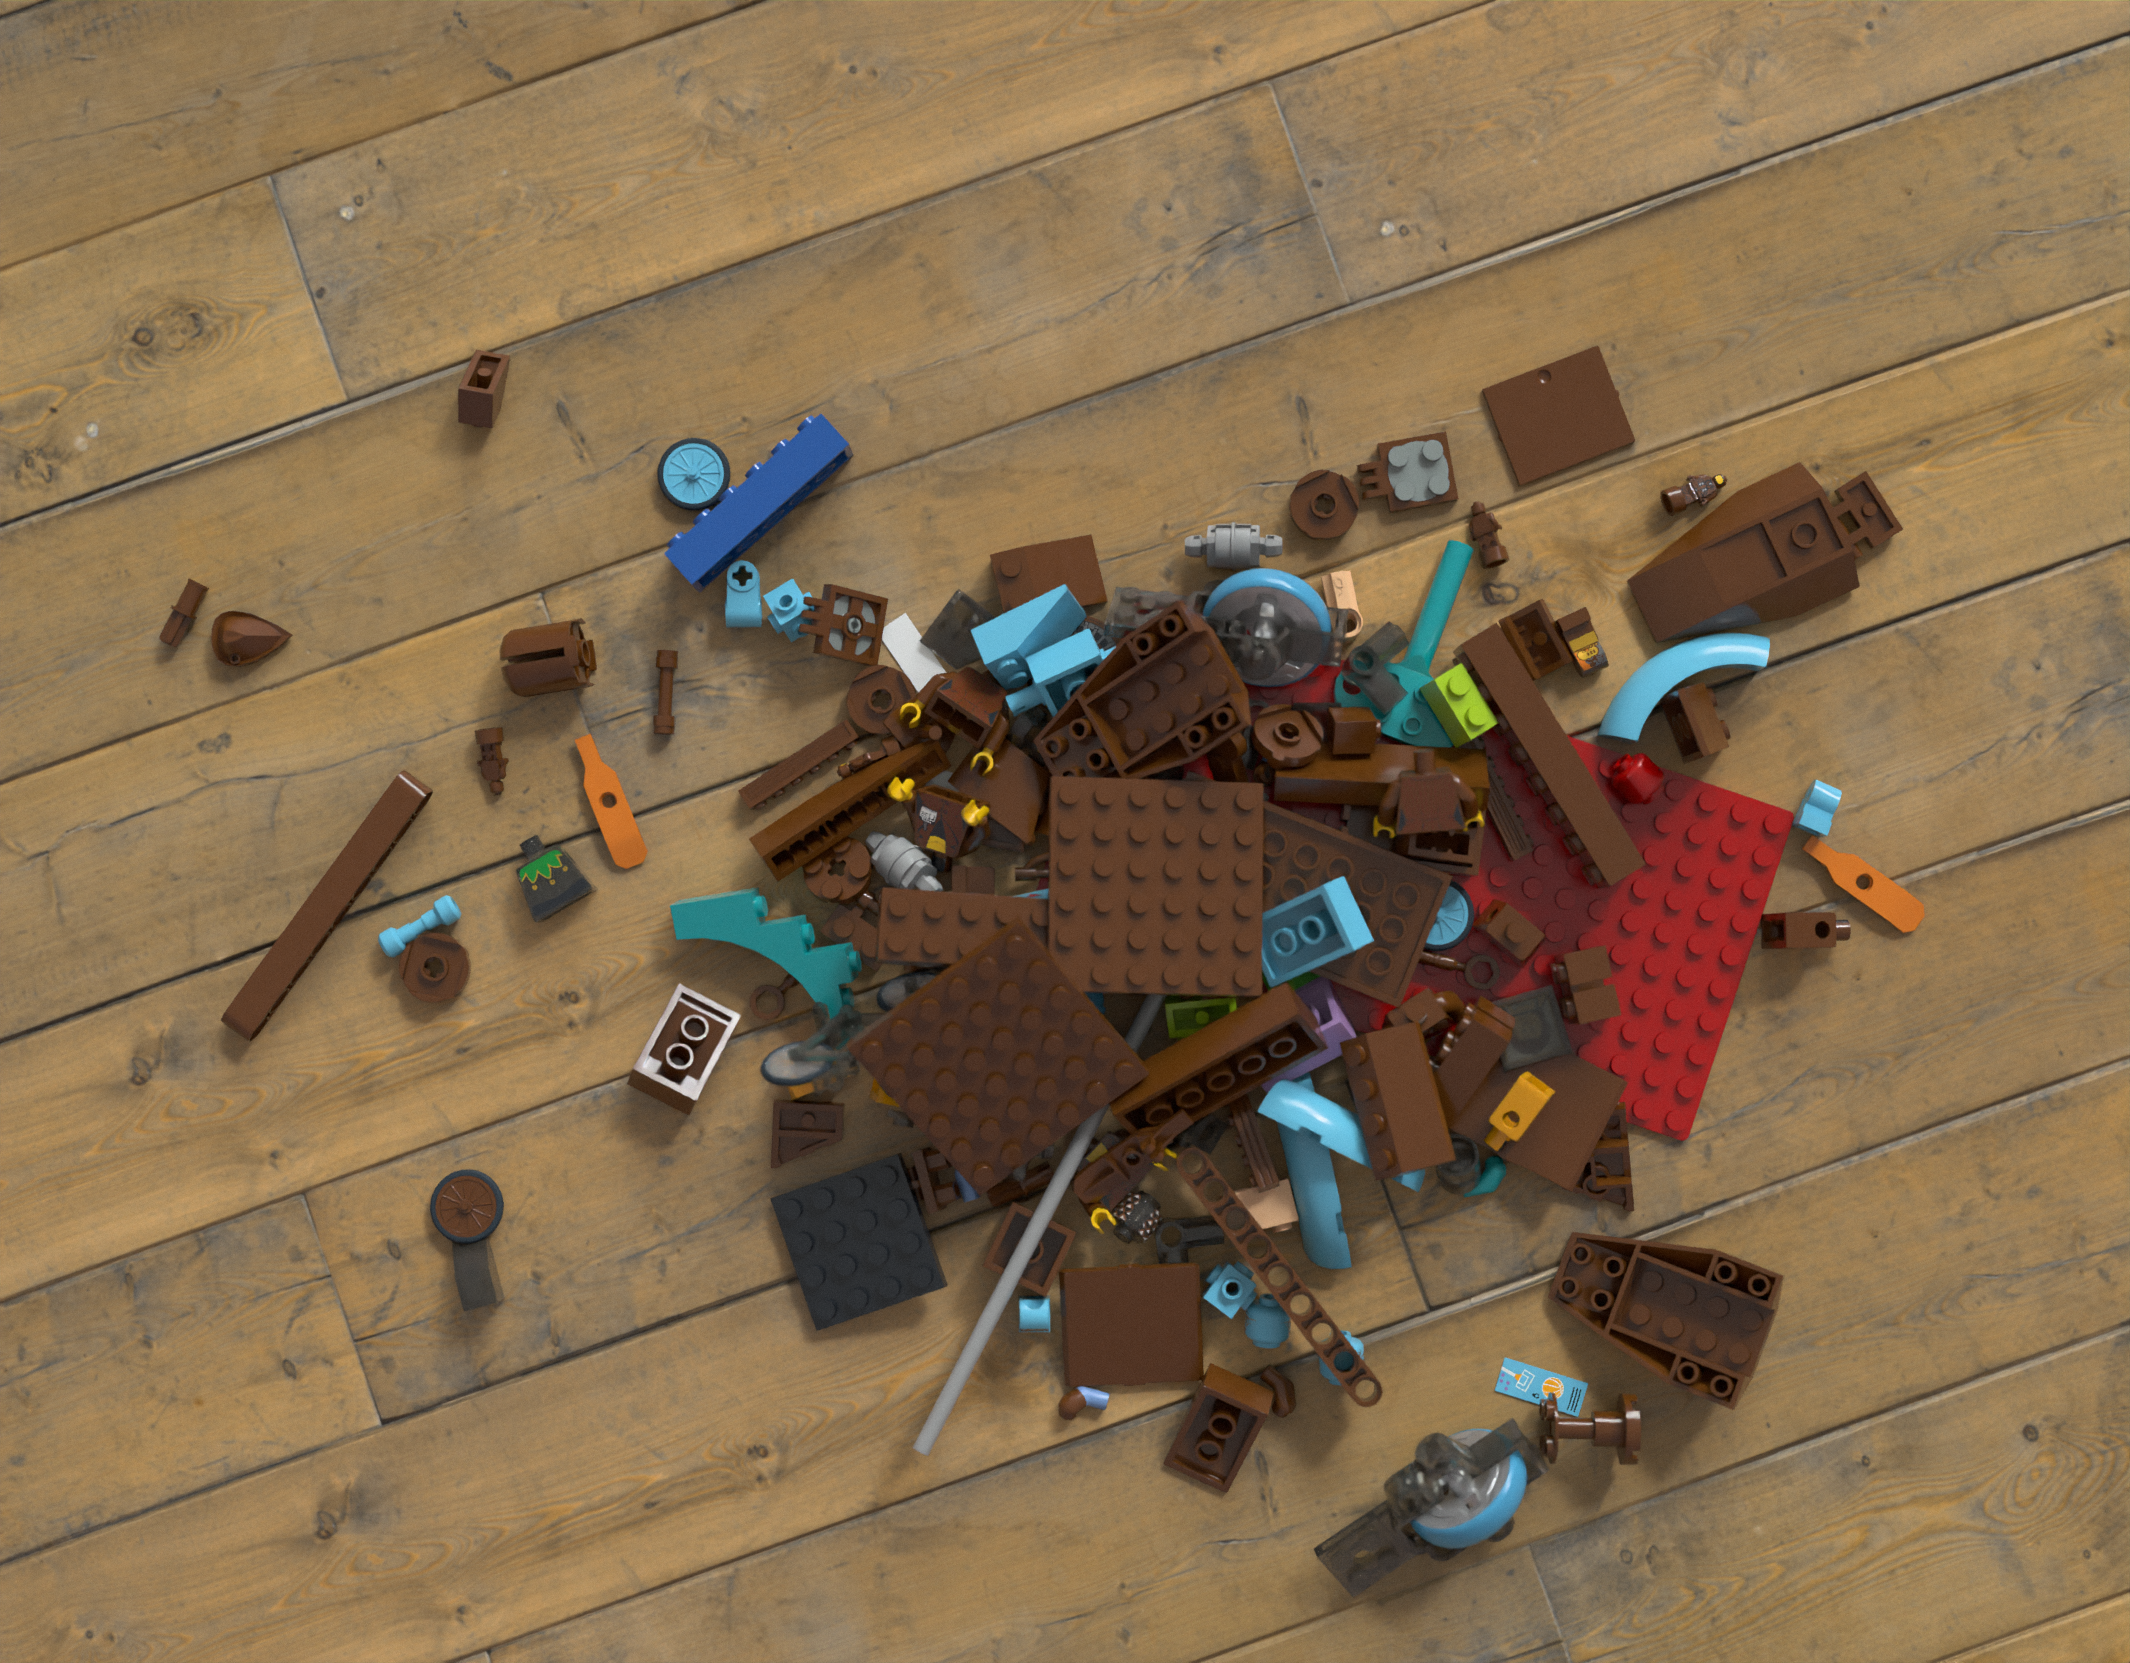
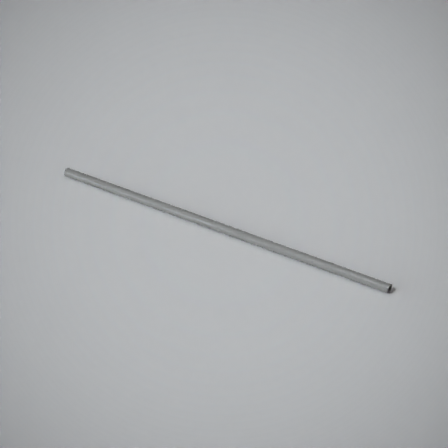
(1027, 1245)

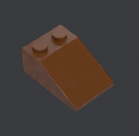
(1042, 567)
(1695, 722)
(683, 1049)
(1219, 1428)

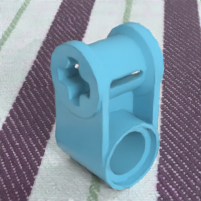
(743, 603)

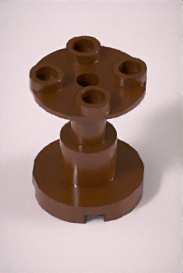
(1604, 1428)

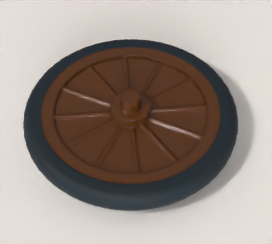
(466, 1206)

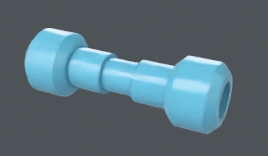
(444, 912)

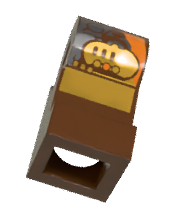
(1582, 642)

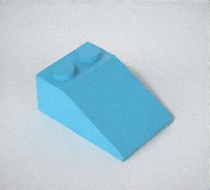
(1024, 631)
(1311, 931)

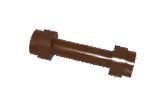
(664, 722)

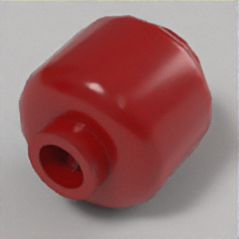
(1638, 778)

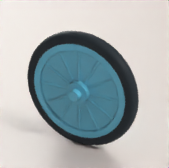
(693, 473)
(1452, 921)

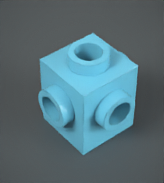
(787, 605)
(1230, 1301)

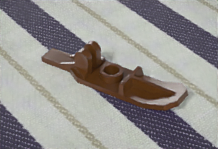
(1116, 1167)

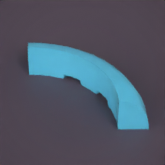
(1659, 674)
(1336, 1125)
(1315, 1195)

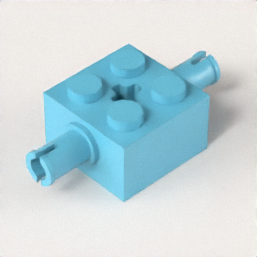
(1058, 673)

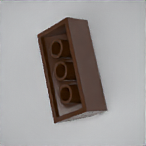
(1397, 1101)

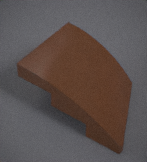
(1013, 787)
(1609, 1167)

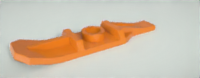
(616, 822)
(1880, 896)

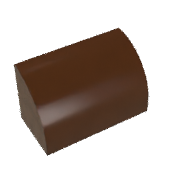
(1441, 847)

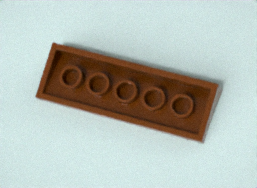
(1366, 776)

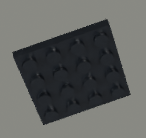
(859, 1241)

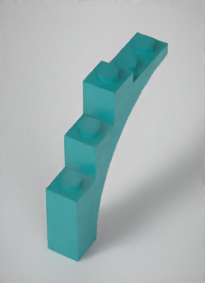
(787, 941)

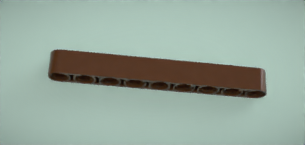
(326, 905)
(1287, 1291)

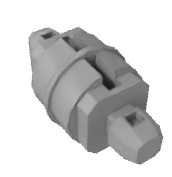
(1233, 546)
(902, 863)

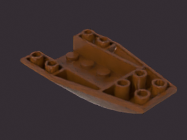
(1749, 561)
(1149, 704)
(1673, 1309)

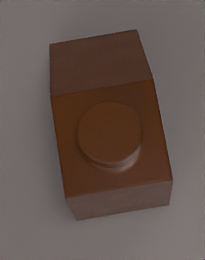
(483, 389)

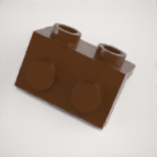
(1536, 640)

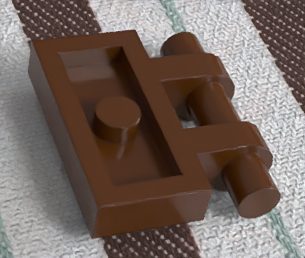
(1868, 511)
(848, 927)

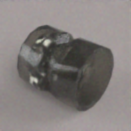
(1020, 731)
(1463, 1173)

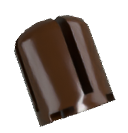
(551, 674)

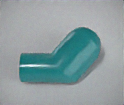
(1490, 1178)

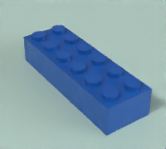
(759, 501)

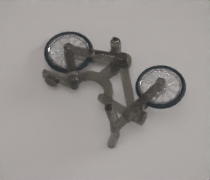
(814, 1058)

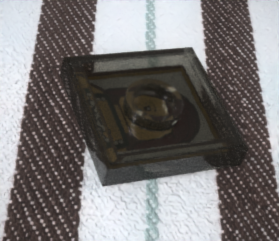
(1538, 1029)

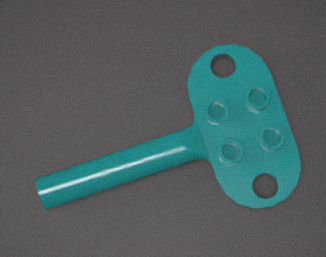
(1413, 719)

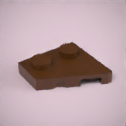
(803, 1128)

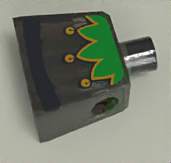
(551, 879)

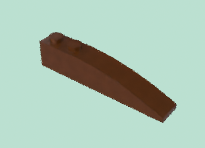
(843, 808)

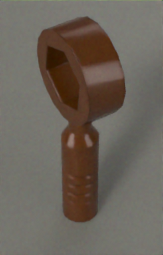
(1451, 964)
(789, 982)

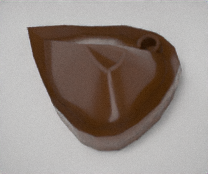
(245, 637)

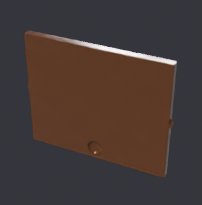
(1558, 415)

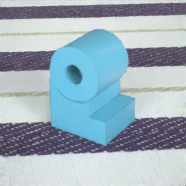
(1817, 809)

